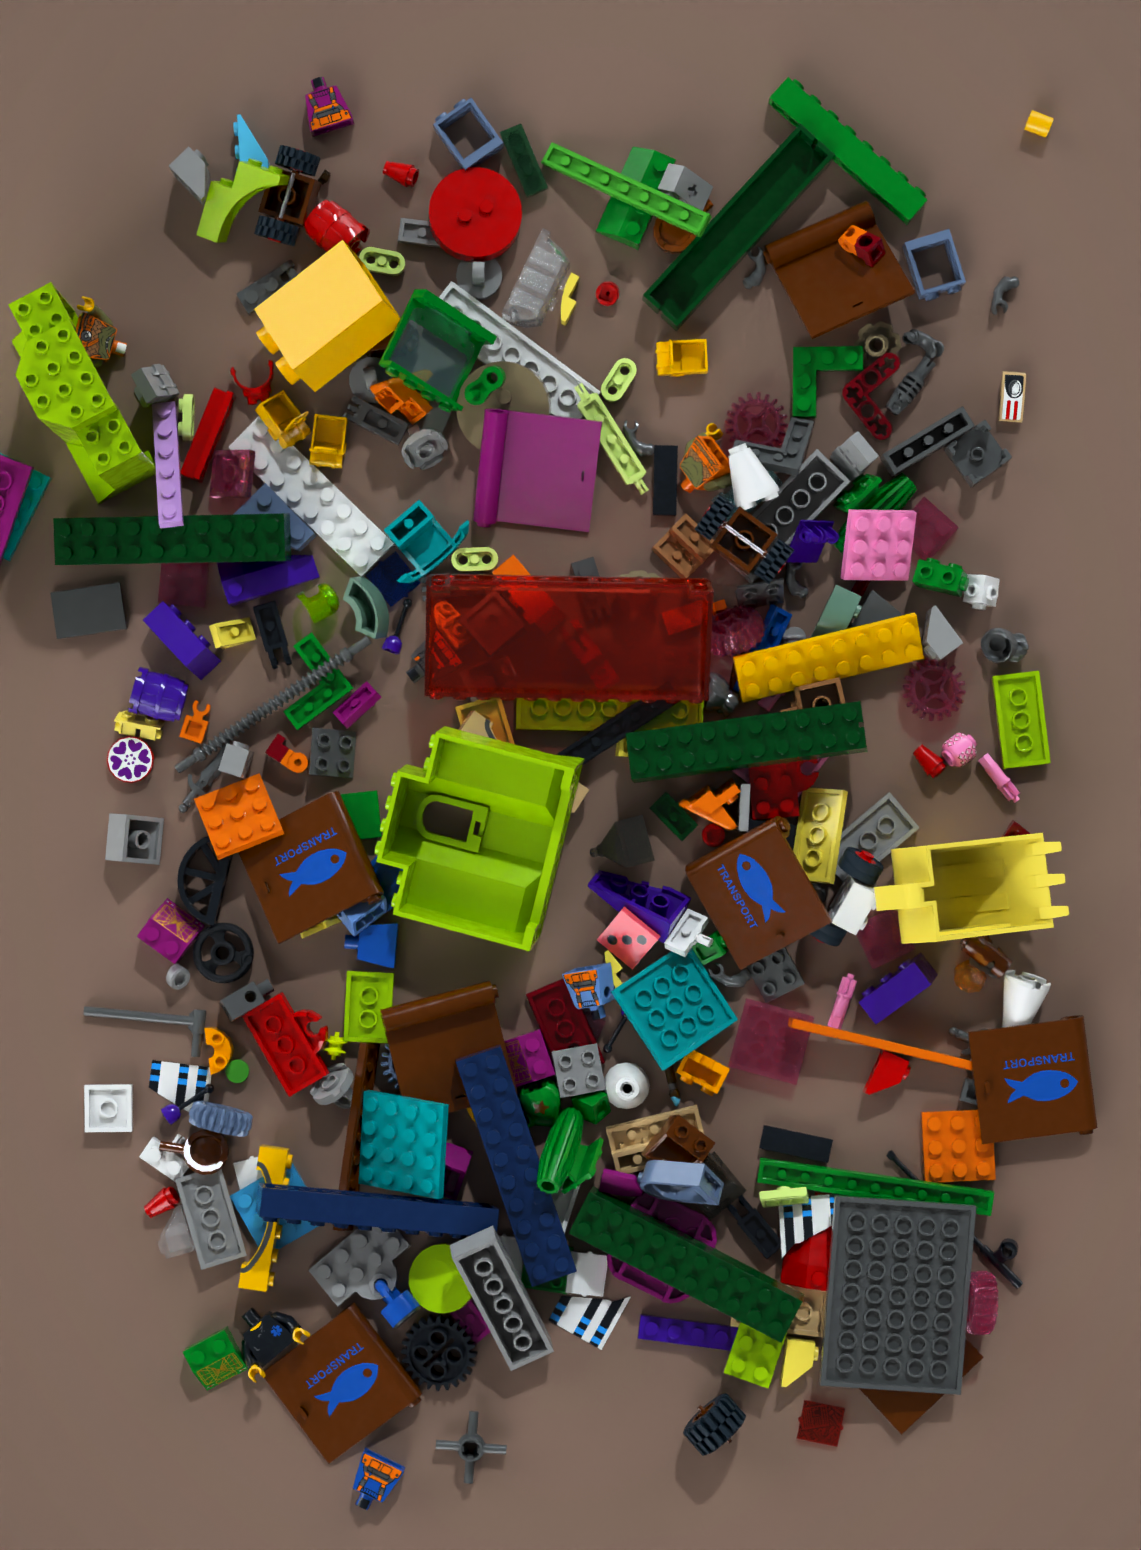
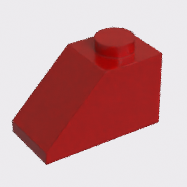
(887, 1072)

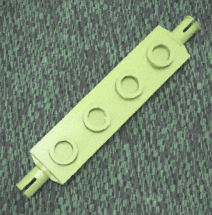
(612, 439)

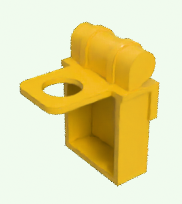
(681, 357)
(283, 419)
(328, 441)

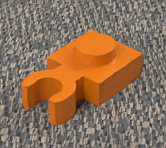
(194, 726)

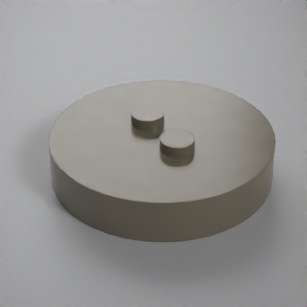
(520, 392)

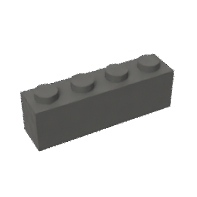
(927, 441)

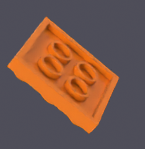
(239, 816)
(955, 1147)

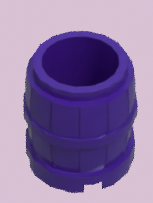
(158, 695)

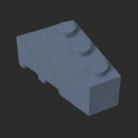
(268, 502)

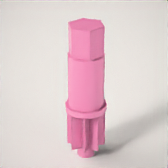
(999, 778)
(842, 1001)

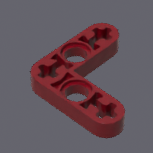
(865, 389)

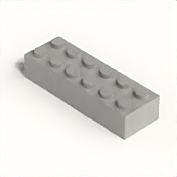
(799, 499)
(501, 1298)

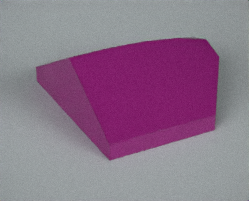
(619, 1183)

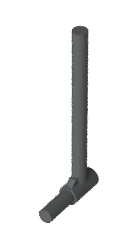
(195, 1021)

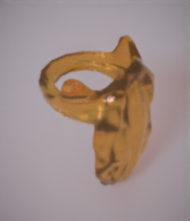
(969, 978)

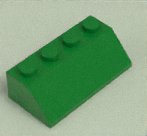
(622, 220)

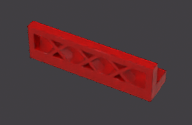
(208, 434)

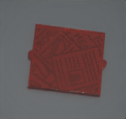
(820, 1423)

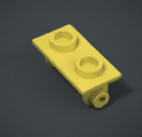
(128, 723)

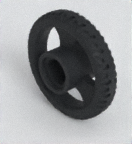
(243, 958)

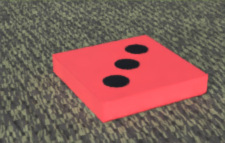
(628, 938)

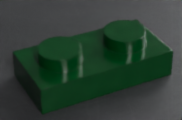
(673, 816)

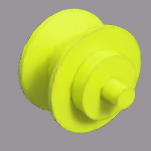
(335, 1046)

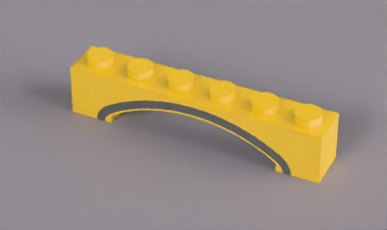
(258, 1272)

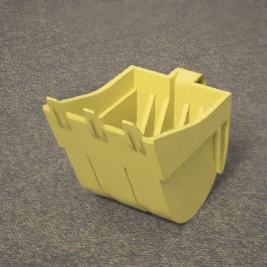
(972, 888)

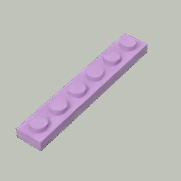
(167, 464)

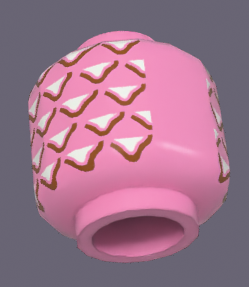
(959, 750)

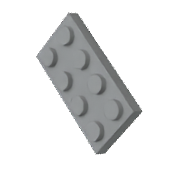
(877, 830)
(210, 1218)

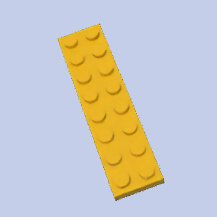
(828, 657)

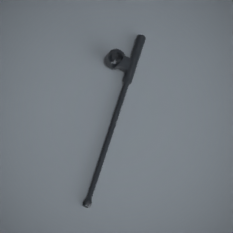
(997, 1257)

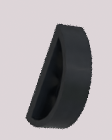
(216, 888)

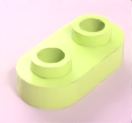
(382, 261)
(618, 380)
(187, 408)
(474, 558)

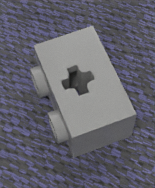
(685, 186)
(236, 759)

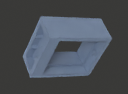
(480, 155)
(930, 241)

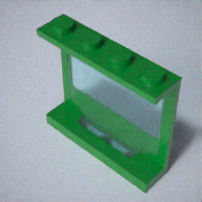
(434, 349)

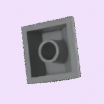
(192, 172)
(938, 636)
(134, 838)

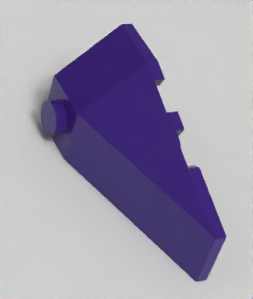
(257, 579)
(654, 906)

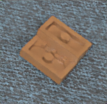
(683, 547)

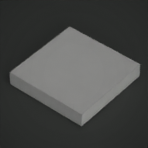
(743, 803)

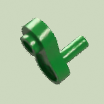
(480, 390)

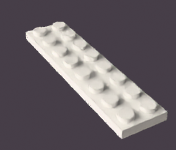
(517, 348)
(314, 499)

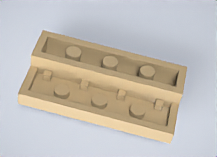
(631, 1137)

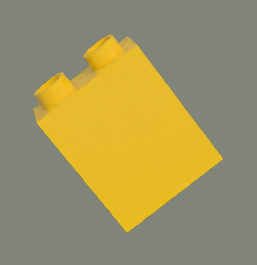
(325, 318)

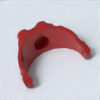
(259, 393)

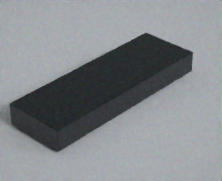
(665, 480)
(795, 1143)

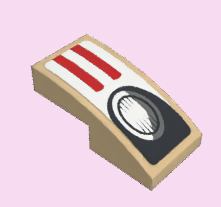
(1012, 396)

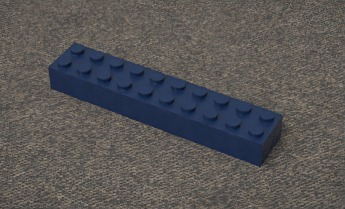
(515, 1165)
(374, 1210)

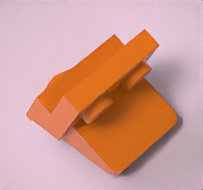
(396, 396)
(710, 803)

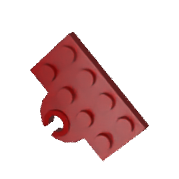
(776, 788)
(289, 1042)

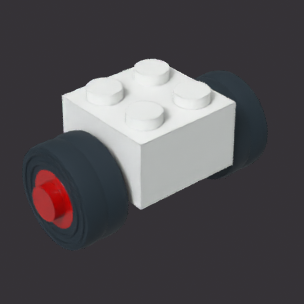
(853, 898)

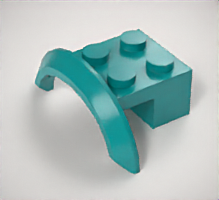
(423, 540)

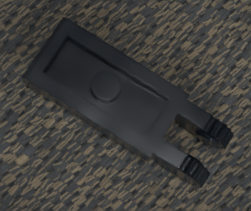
(272, 631)
(757, 1229)

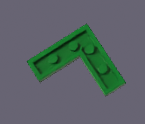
(813, 359)
(325, 694)

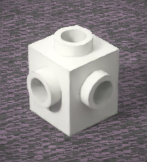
(981, 591)

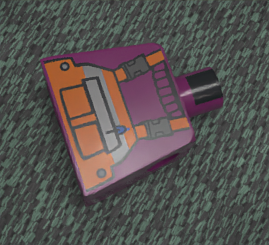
(326, 108)

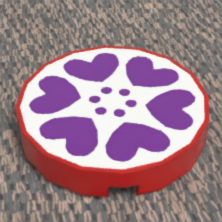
(130, 759)

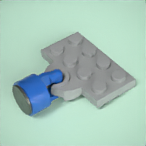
(366, 1266)

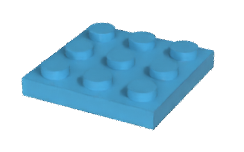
(245, 1203)

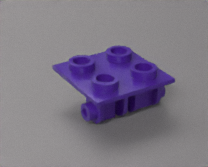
(810, 540)

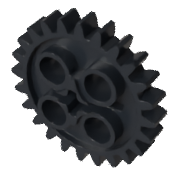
(454, 1367)

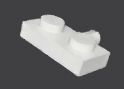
(688, 933)
(166, 1162)

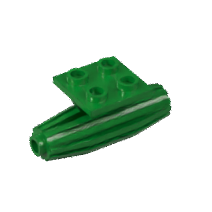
(868, 496)
(563, 1156)

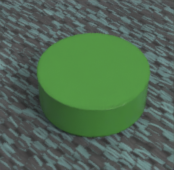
(237, 1071)

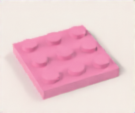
(878, 545)

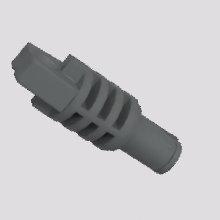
(909, 387)

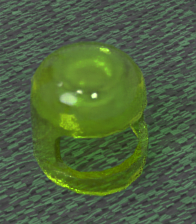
(322, 604)

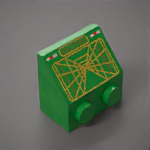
(215, 1358)

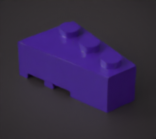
(182, 640)
(897, 988)

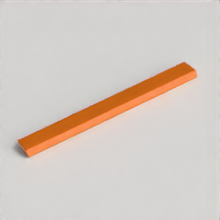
(880, 1043)

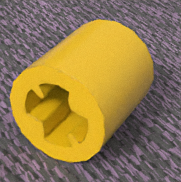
(1038, 123)

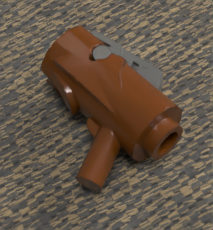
(986, 956)

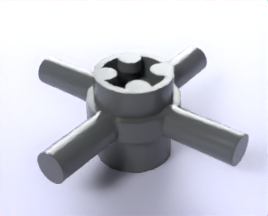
(471, 1437)

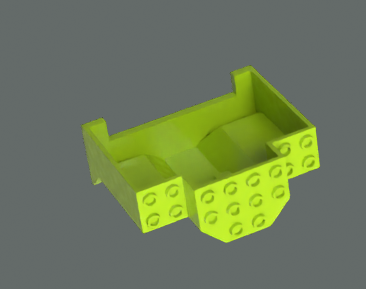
(72, 396)
(503, 876)

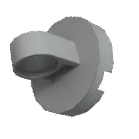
(479, 278)
(363, 375)
(423, 447)
(334, 1087)

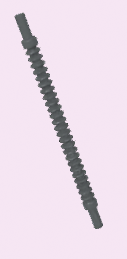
(199, 753)

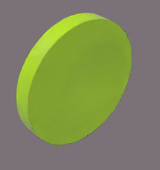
(437, 1281)

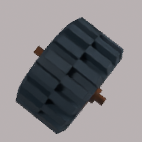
(714, 1424)

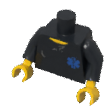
(268, 1338)

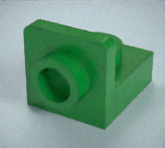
(715, 951)

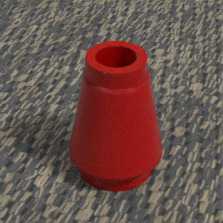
(402, 173)
(929, 761)
(163, 1201)

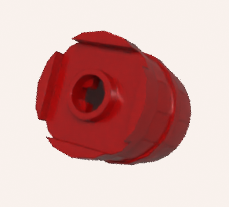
(331, 224)

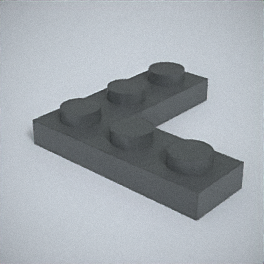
(791, 454)

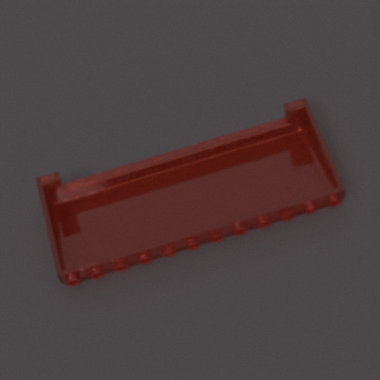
(568, 638)

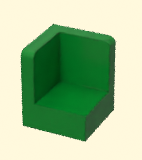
(592, 1105)

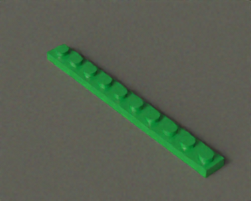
(869, 1185)

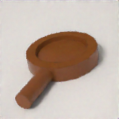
(672, 238)

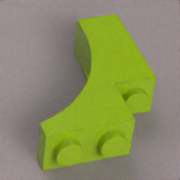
(228, 197)

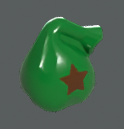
(541, 1102)

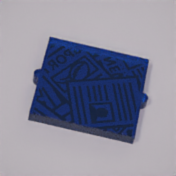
(386, 576)

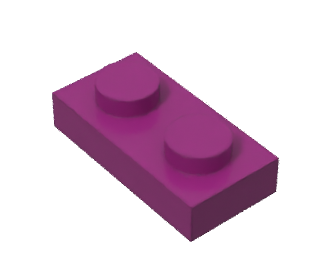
(357, 704)
(471, 1316)

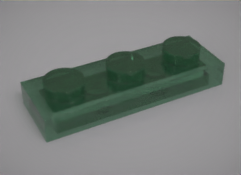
(523, 160)

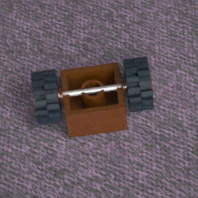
(289, 202)
(743, 540)

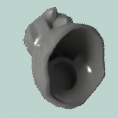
(1002, 645)
(721, 696)

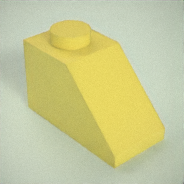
(797, 1358)

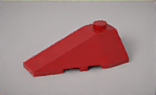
(808, 1261)

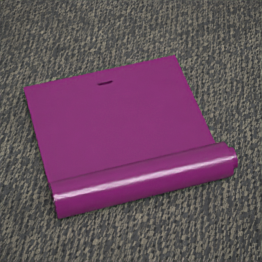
(535, 470)

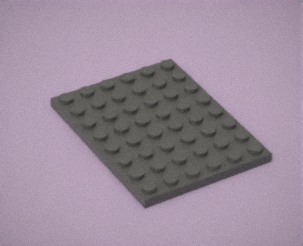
(897, 1295)

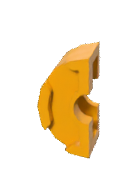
(222, 1047)
(703, 1071)

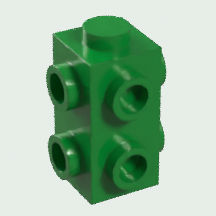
(940, 578)

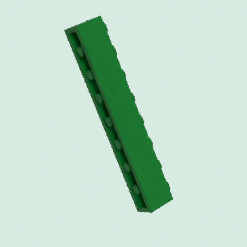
(850, 153)

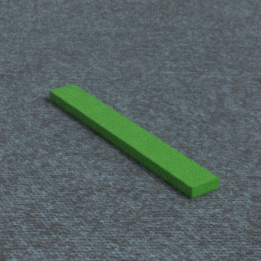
(626, 189)

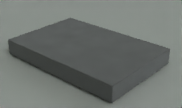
(88, 610)

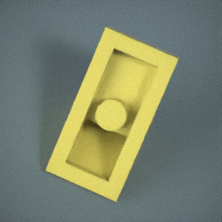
(232, 633)

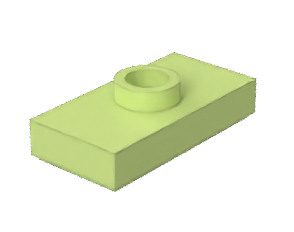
(784, 1196)

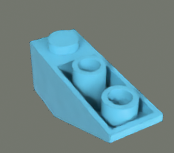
(248, 146)

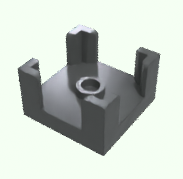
(977, 454)

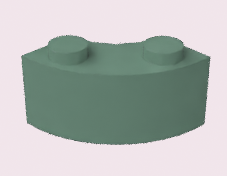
(369, 607)
(838, 611)

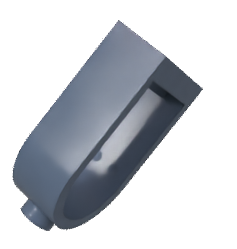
(680, 1182)

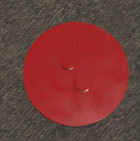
(475, 214)

